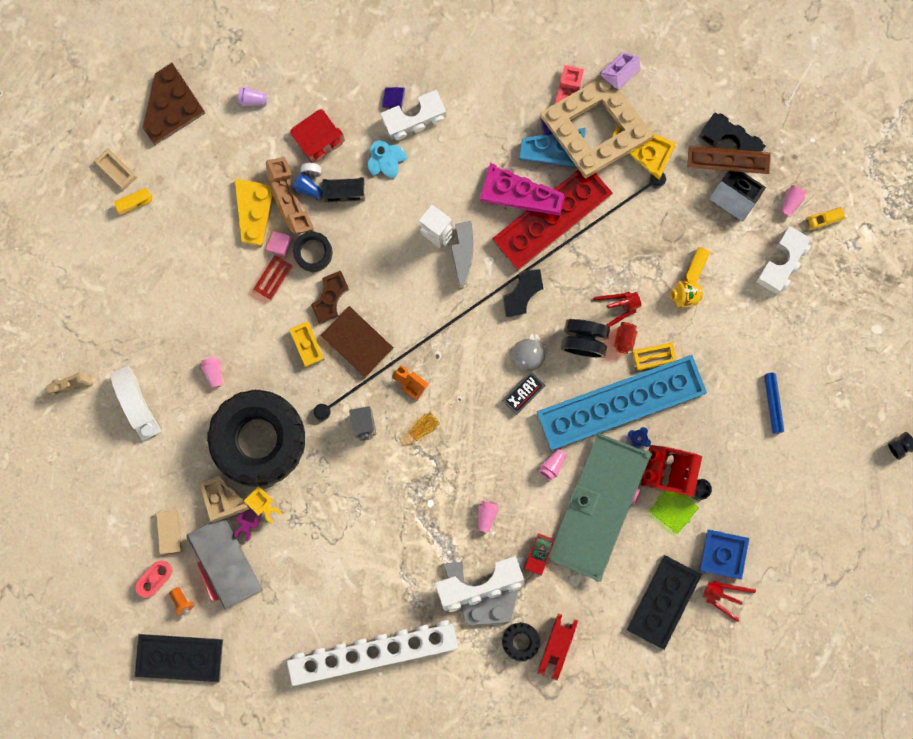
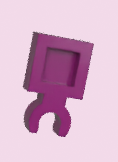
(247, 519)

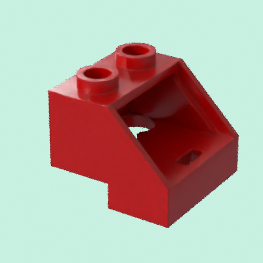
(677, 483)

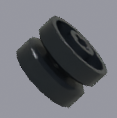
(585, 338)

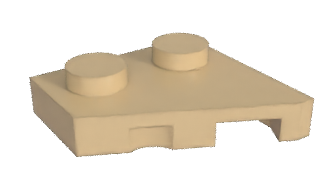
(68, 384)
(221, 499)

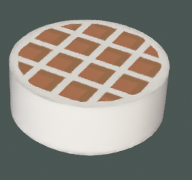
(311, 170)

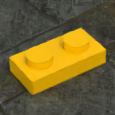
(306, 344)

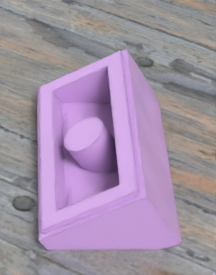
(621, 69)

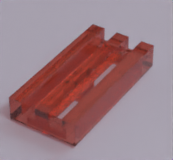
(270, 296)

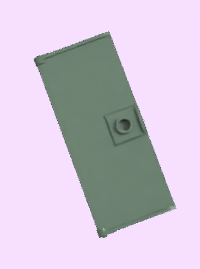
(599, 506)

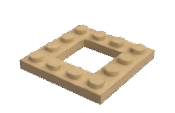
(588, 160)

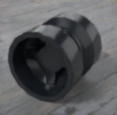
(901, 446)
(704, 490)

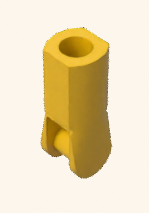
(133, 201)
(827, 218)
(697, 264)

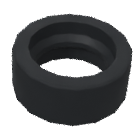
(307, 236)

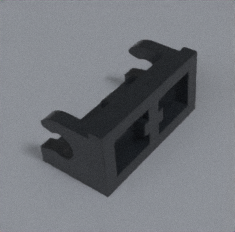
(343, 190)

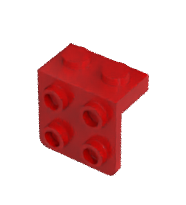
(317, 135)

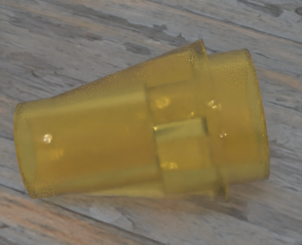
(424, 426)

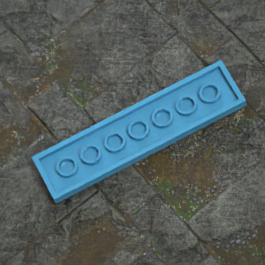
(621, 402)

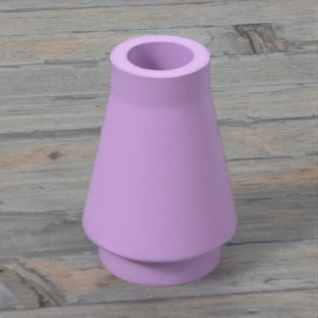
(251, 97)

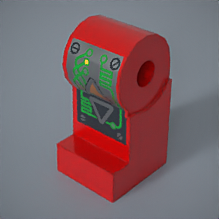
(539, 554)

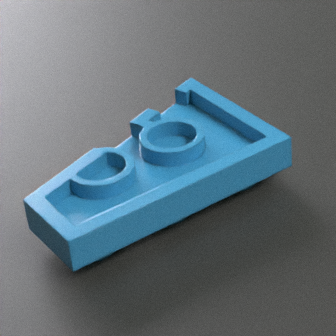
(546, 150)

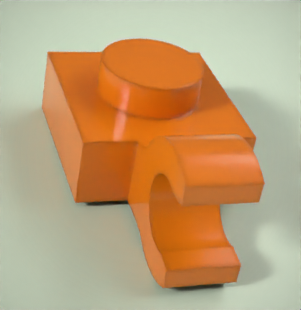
(412, 383)

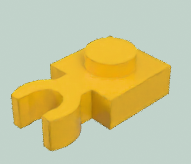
(260, 502)

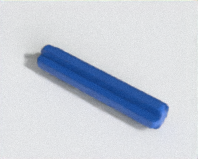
(774, 403)

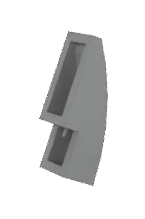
(463, 251)

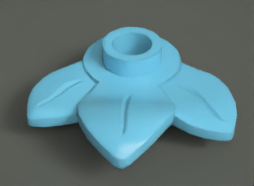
(387, 161)

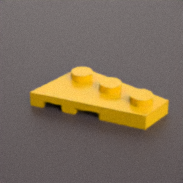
(653, 154)
(254, 209)

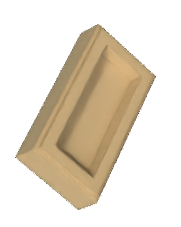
(115, 169)
(168, 531)

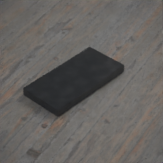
(664, 602)
(179, 657)

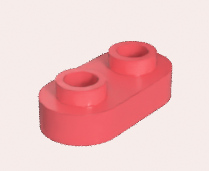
(153, 578)

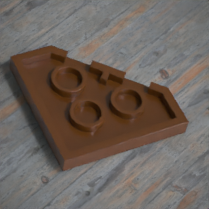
(169, 105)

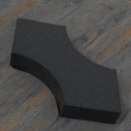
(528, 284)

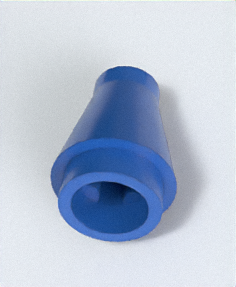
(307, 187)

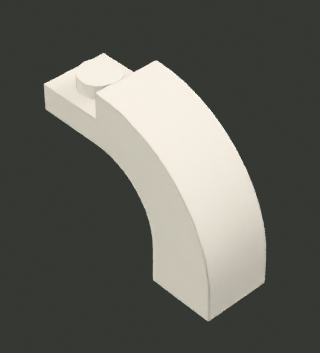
(133, 403)

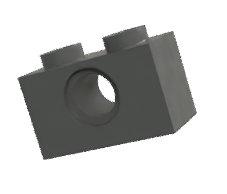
(362, 423)

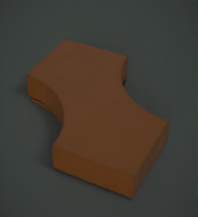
(326, 306)

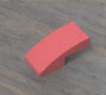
(569, 82)

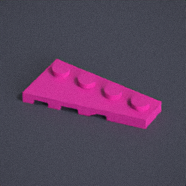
(513, 191)

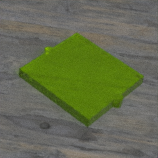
(673, 510)

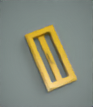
(649, 349)

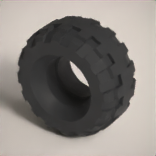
(225, 430)

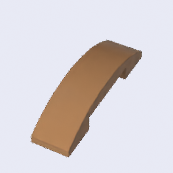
(285, 196)

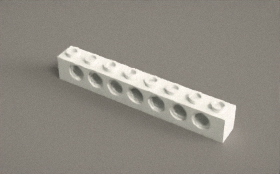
(301, 675)

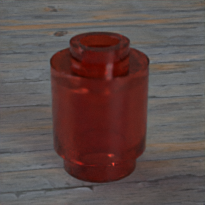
(625, 337)

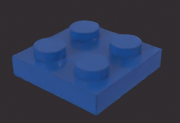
(724, 554)

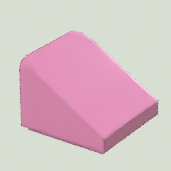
(279, 243)

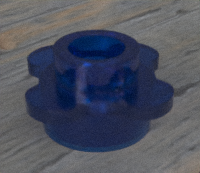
(633, 435)

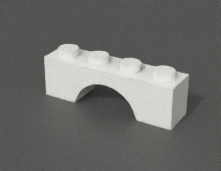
(505, 577)

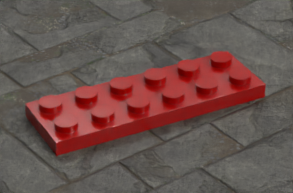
(536, 230)

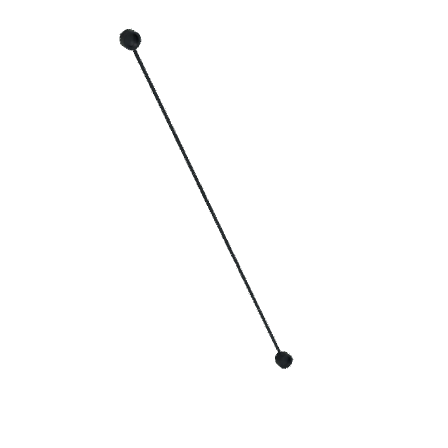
(323, 412)

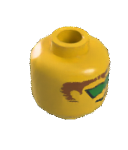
(686, 293)

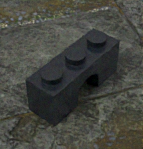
(720, 128)

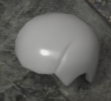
(528, 354)

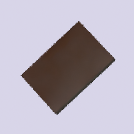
(357, 341)

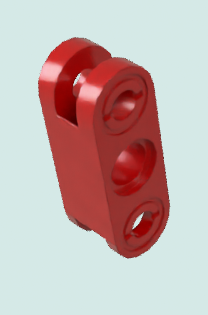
(557, 647)

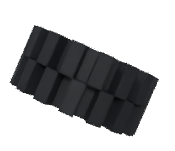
(534, 641)

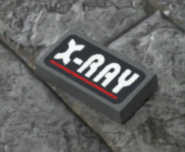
(523, 393)

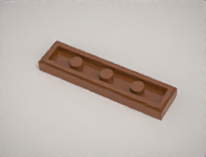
(729, 160)

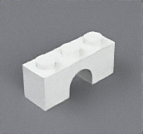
(399, 124)
(436, 226)
(793, 245)

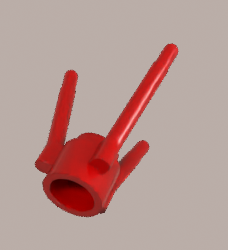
(628, 301)
(714, 593)

